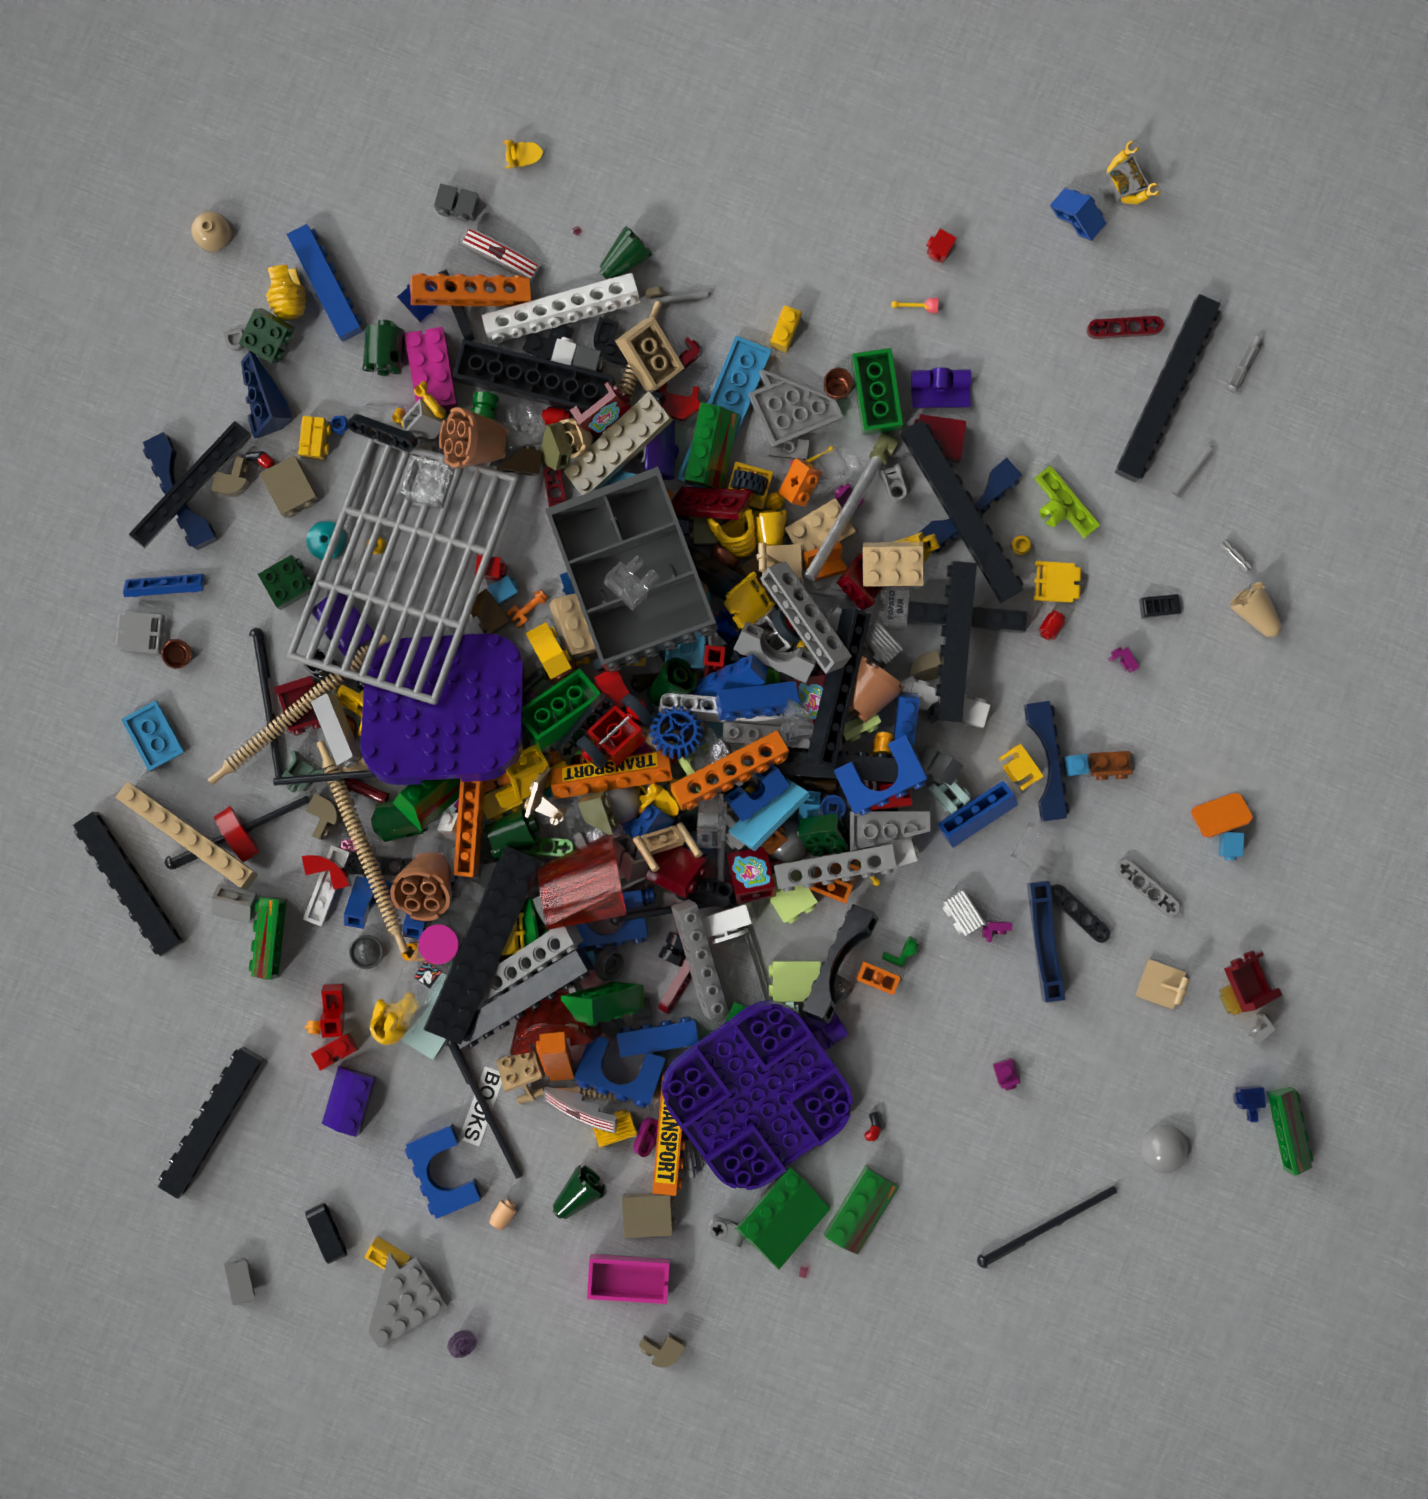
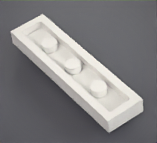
(323, 892)

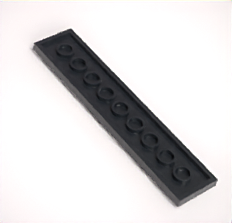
(482, 945)

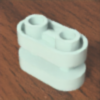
(961, 796)

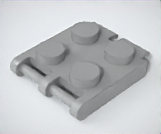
(139, 632)

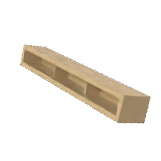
(186, 836)

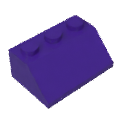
(348, 1101)

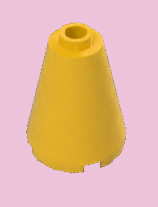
(769, 526)

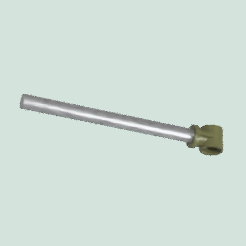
(879, 457)

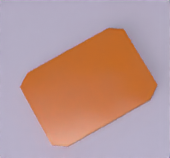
(1221, 815)

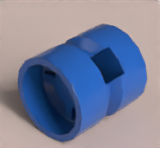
(832, 804)

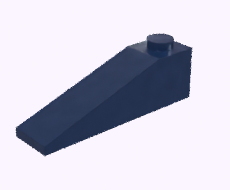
(267, 404)

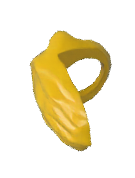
(521, 153)
(661, 799)

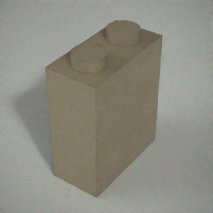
(289, 487)
(648, 1215)

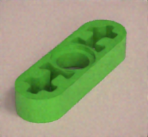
(555, 853)

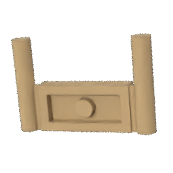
(664, 840)

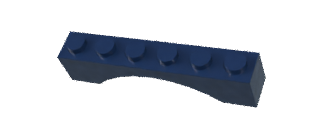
(163, 456)
(1000, 478)
(1040, 721)
(1044, 939)

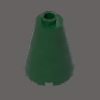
(624, 254)
(672, 678)
(579, 1192)

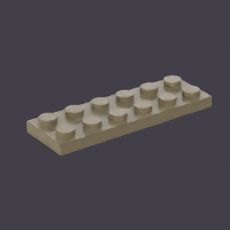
(618, 445)

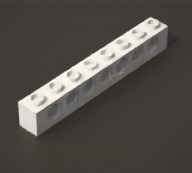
(561, 308)

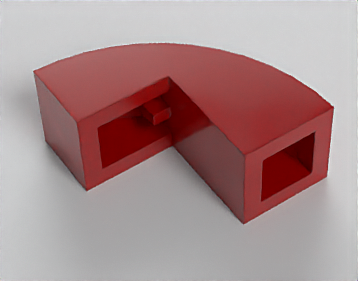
(714, 659)
(236, 835)
(317, 864)
(333, 1010)

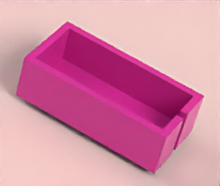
(432, 363)
(628, 1279)

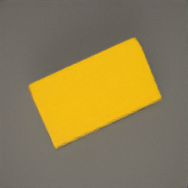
(379, 1253)

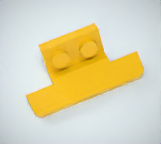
(522, 774)

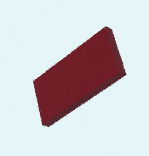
(711, 502)

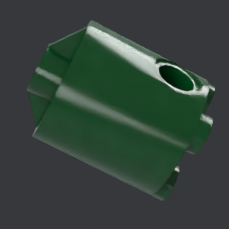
(383, 348)
(392, 824)
(512, 830)

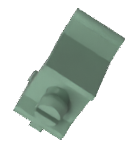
(302, 769)

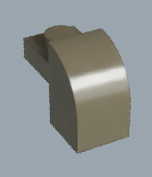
(232, 484)
(326, 811)
(665, 1354)

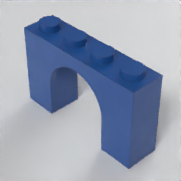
(910, 775)
(362, 901)
(630, 930)
(639, 1090)
(441, 1199)

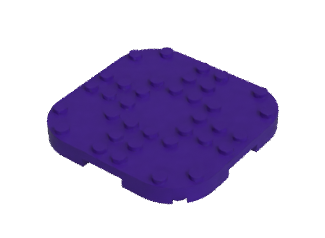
(471, 729)
(756, 1095)

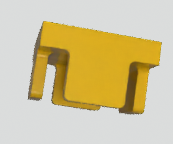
(1021, 766)

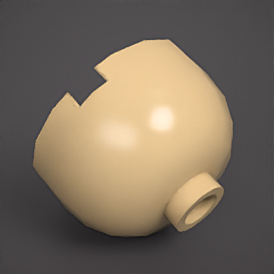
(211, 231)
(578, 437)

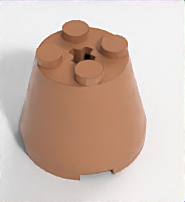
(471, 439)
(872, 690)
(423, 887)

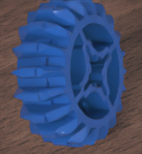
(662, 740)

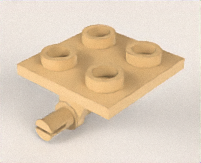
(777, 554)
(540, 803)
(1162, 985)
(518, 1072)

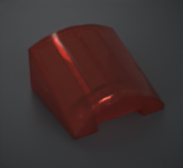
(582, 885)
(551, 1018)

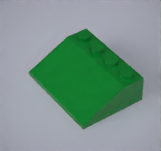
(782, 1218)

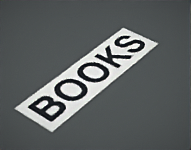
(475, 1122)

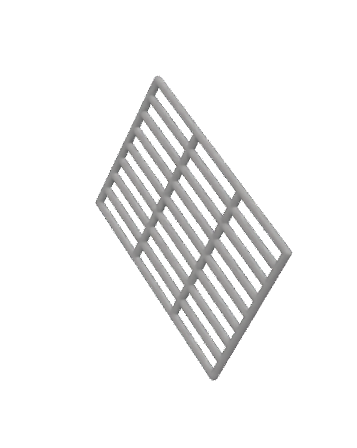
(389, 603)

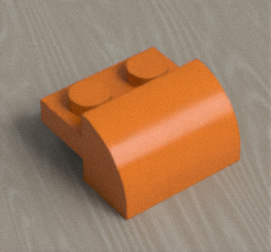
(838, 890)

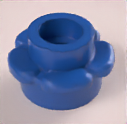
(334, 424)
(648, 895)

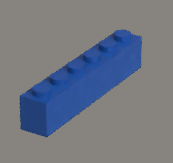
(324, 282)

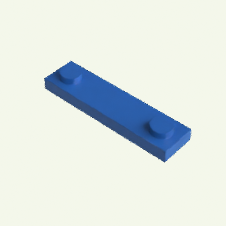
(164, 585)

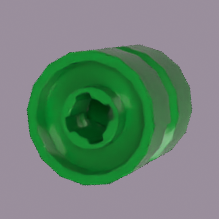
(485, 404)

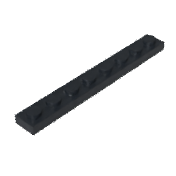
(189, 484)

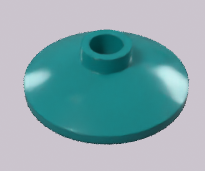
(314, 539)

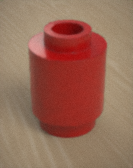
(554, 415)
(1052, 625)

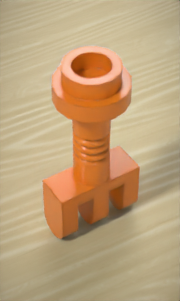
(539, 597)

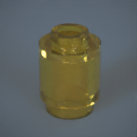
(1229, 1000)

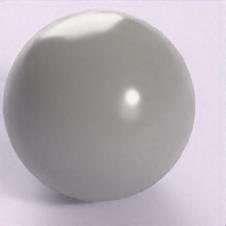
(625, 803)
(793, 848)
(1164, 1148)

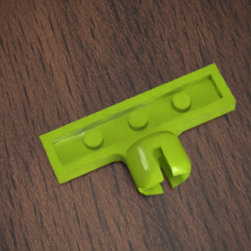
(1064, 504)

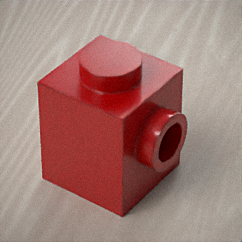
(940, 245)

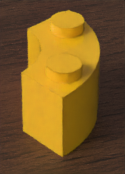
(548, 650)

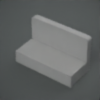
(233, 903)

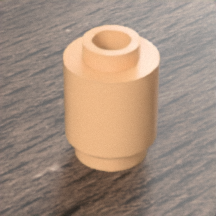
(503, 1214)

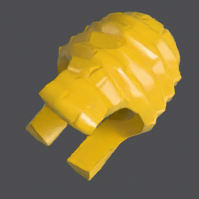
(286, 293)
(734, 535)
(383, 1028)

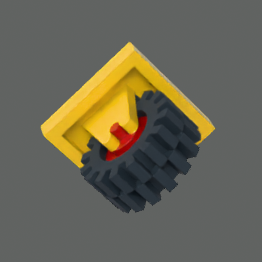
(754, 479)

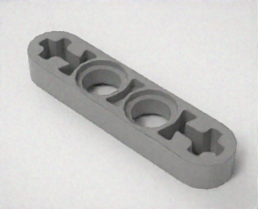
(1147, 887)

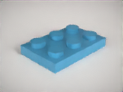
(153, 735)

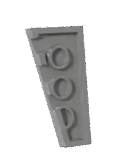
(886, 826)

